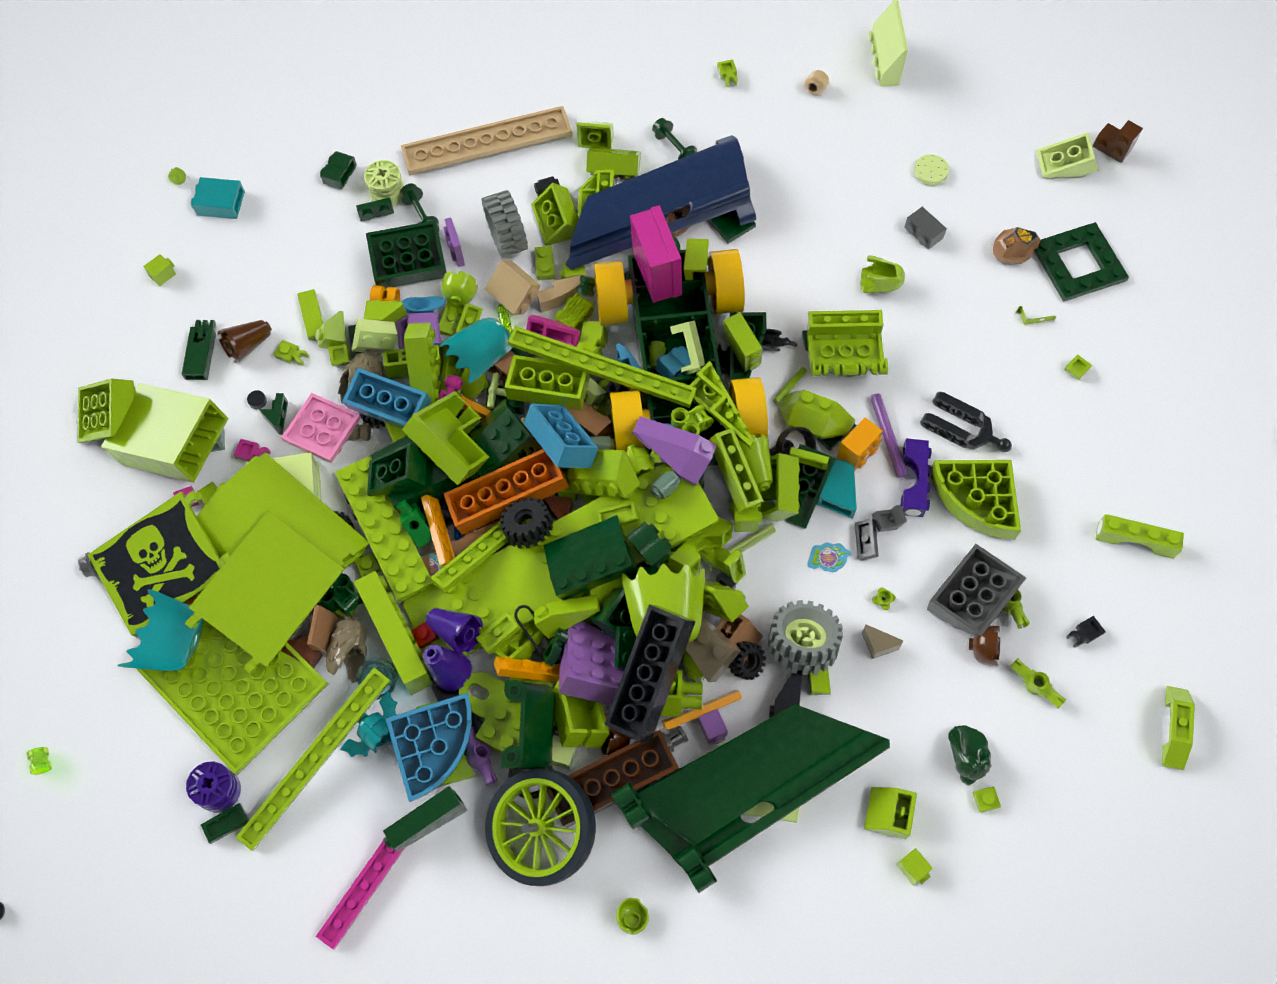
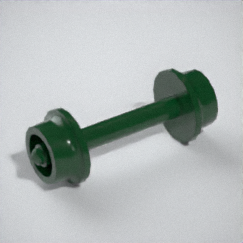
(663, 128)
(411, 195)

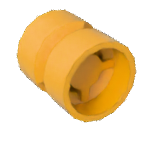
(382, 294)

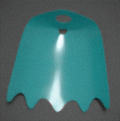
(479, 346)
(166, 639)

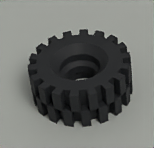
(527, 533)

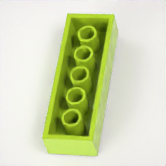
(394, 632)

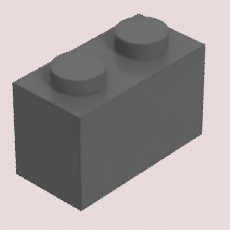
(925, 228)

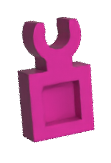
(247, 450)

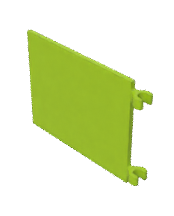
(265, 590)

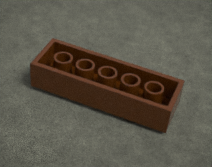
(637, 763)

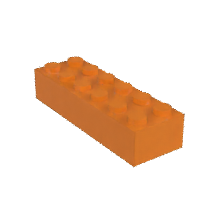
(489, 495)

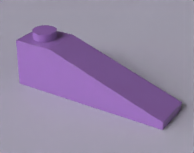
(680, 449)

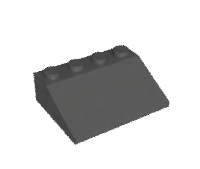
(975, 591)

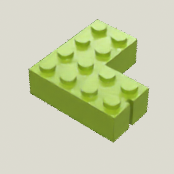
(446, 437)

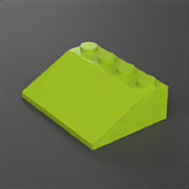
(103, 408)

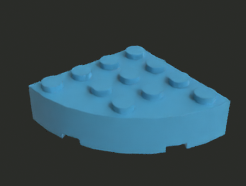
(430, 743)

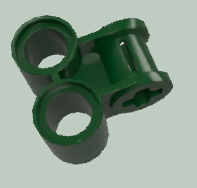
(341, 596)

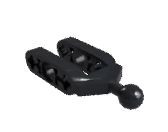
(958, 435)

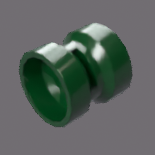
(587, 285)

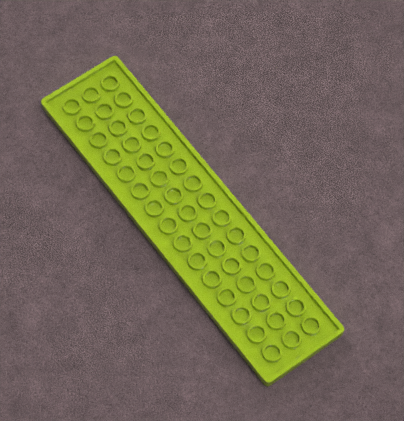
(522, 575)

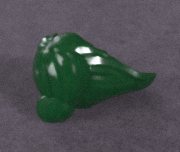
(970, 753)

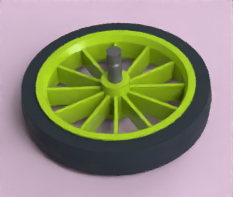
(540, 827)

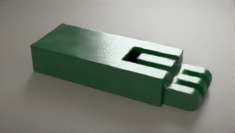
(199, 355)

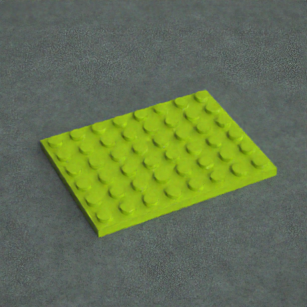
(234, 708)

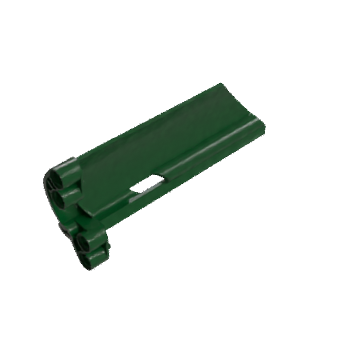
(778, 762)

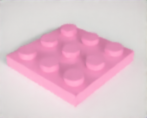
(321, 427)

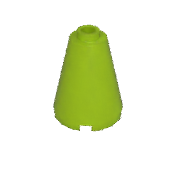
(759, 461)

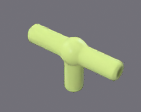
(494, 390)

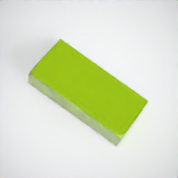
(819, 683)

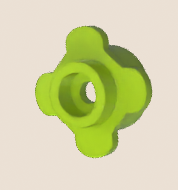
(885, 604)

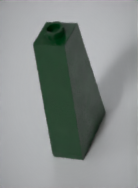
(424, 819)

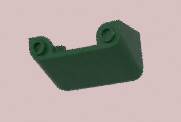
(535, 726)

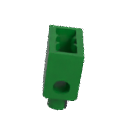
(414, 523)

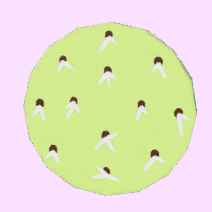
(931, 169)

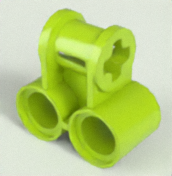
(693, 421)

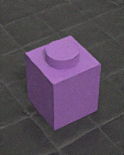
(713, 727)

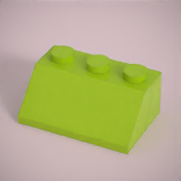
(621, 161)
(555, 214)
(723, 601)

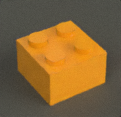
(860, 444)

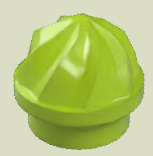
(177, 176)

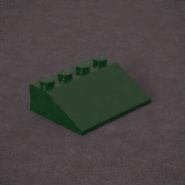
(406, 254)
(589, 558)

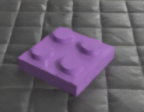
(453, 242)

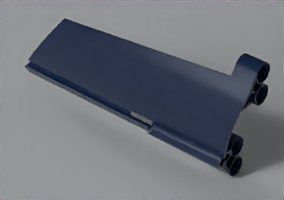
(707, 180)

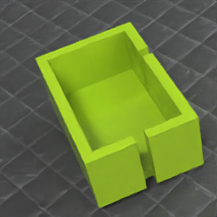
(783, 489)
(577, 723)

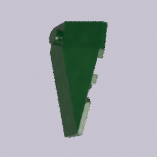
(811, 485)

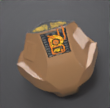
(1015, 245)

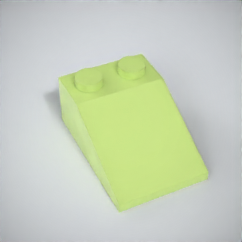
(1068, 158)

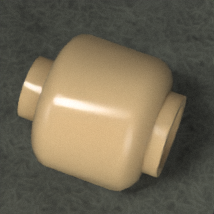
(817, 82)

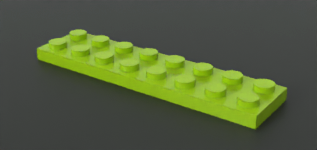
(384, 532)

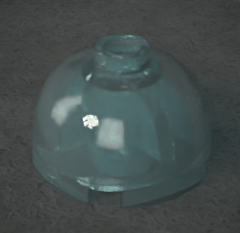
(385, 667)

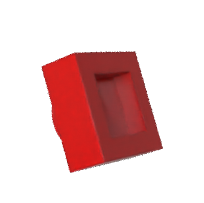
(424, 635)

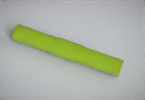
(789, 385)

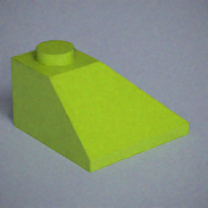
(595, 134)

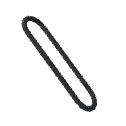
(525, 631)

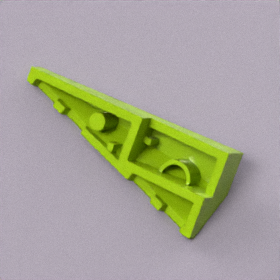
(718, 404)

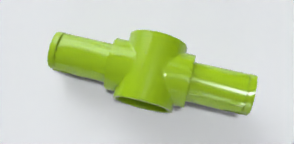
(1015, 609)
(1045, 690)

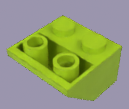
(384, 311)
(890, 811)

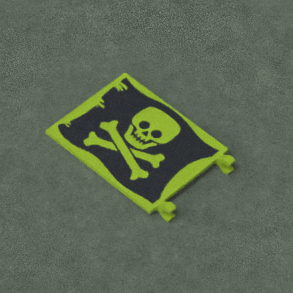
(157, 553)

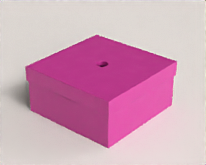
(656, 254)

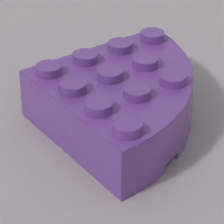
(588, 665)

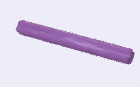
(888, 435)

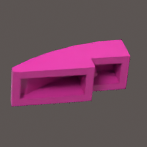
(553, 329)

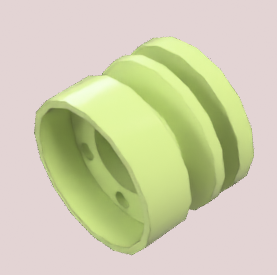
(384, 181)

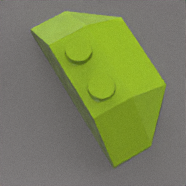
(599, 181)
(817, 413)

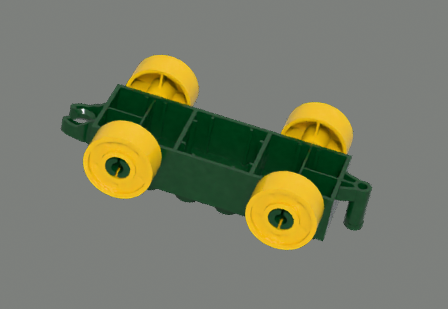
(652, 323)

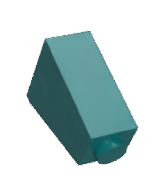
(840, 490)

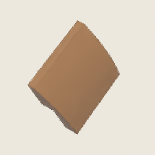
(321, 629)

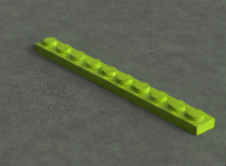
(602, 366)
(313, 759)

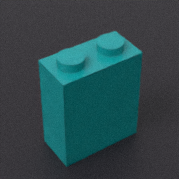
(218, 198)

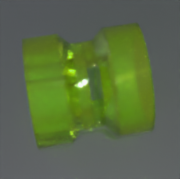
(39, 760)

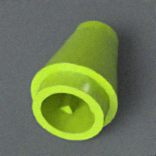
(655, 350)

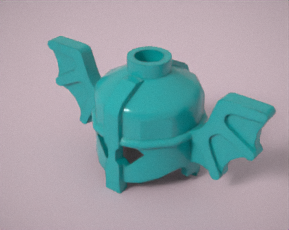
(371, 729)

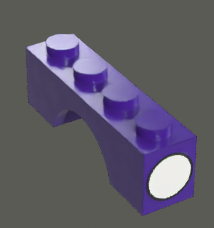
(916, 456)

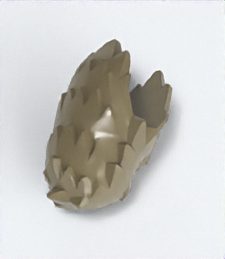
(365, 361)
(347, 646)

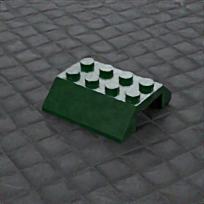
(502, 439)

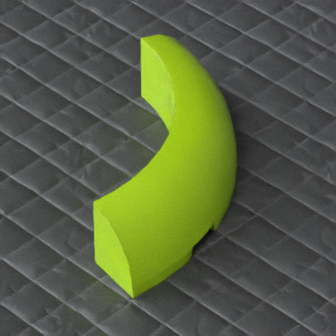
(593, 337)

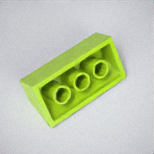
(608, 476)

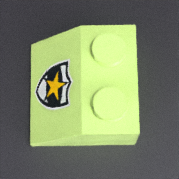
(374, 336)

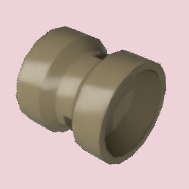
(361, 431)

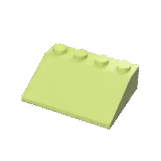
(889, 45)

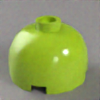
(458, 287)

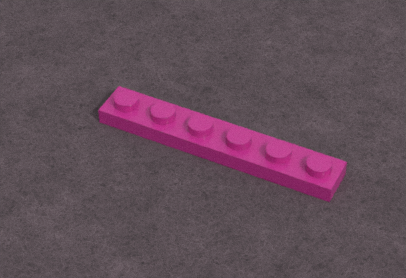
(358, 895)

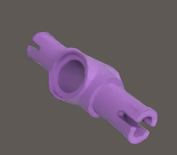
(479, 758)

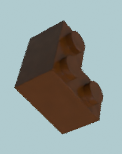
(1118, 142)

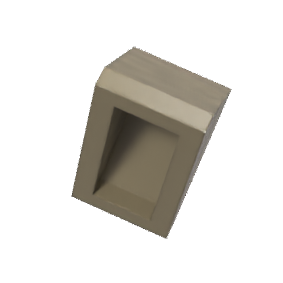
(879, 642)

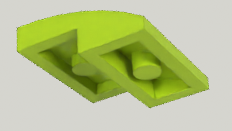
(458, 317)

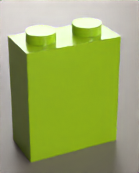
(742, 342)

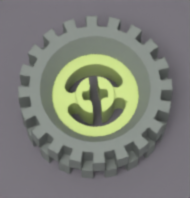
(504, 223)
(793, 625)

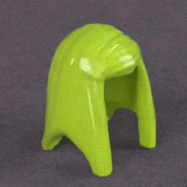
(881, 276)

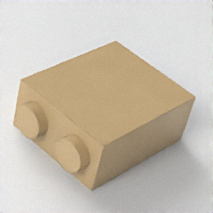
(512, 287)

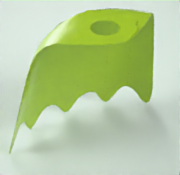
(672, 591)

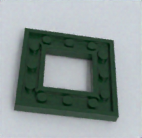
(1090, 235)

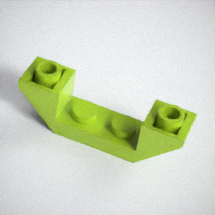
(1181, 728)

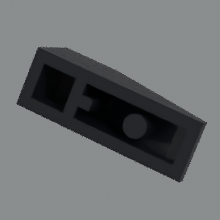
(788, 695)

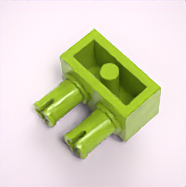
(677, 701)

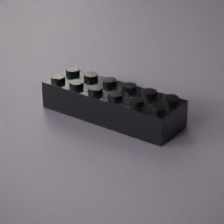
(649, 673)

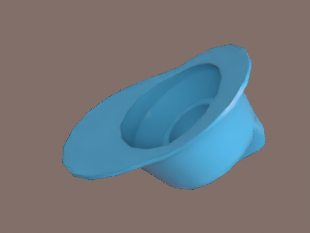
(423, 304)

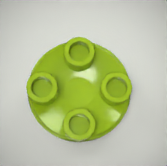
(473, 389)

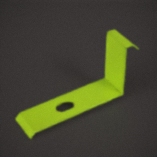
(1035, 320)

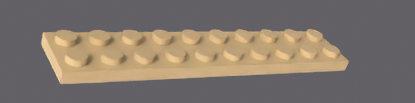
(486, 140)

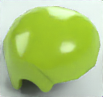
(632, 916)

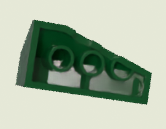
(758, 326)

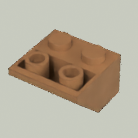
(740, 630)

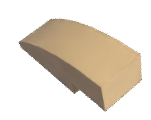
(558, 295)

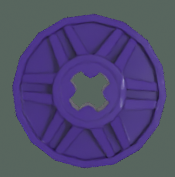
(224, 789)

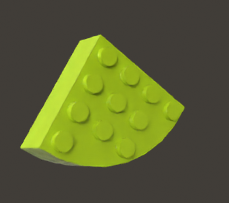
(979, 494)

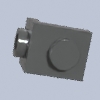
(889, 519)

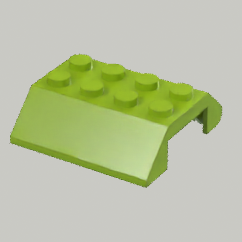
(846, 342)

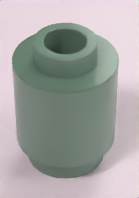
(665, 485)

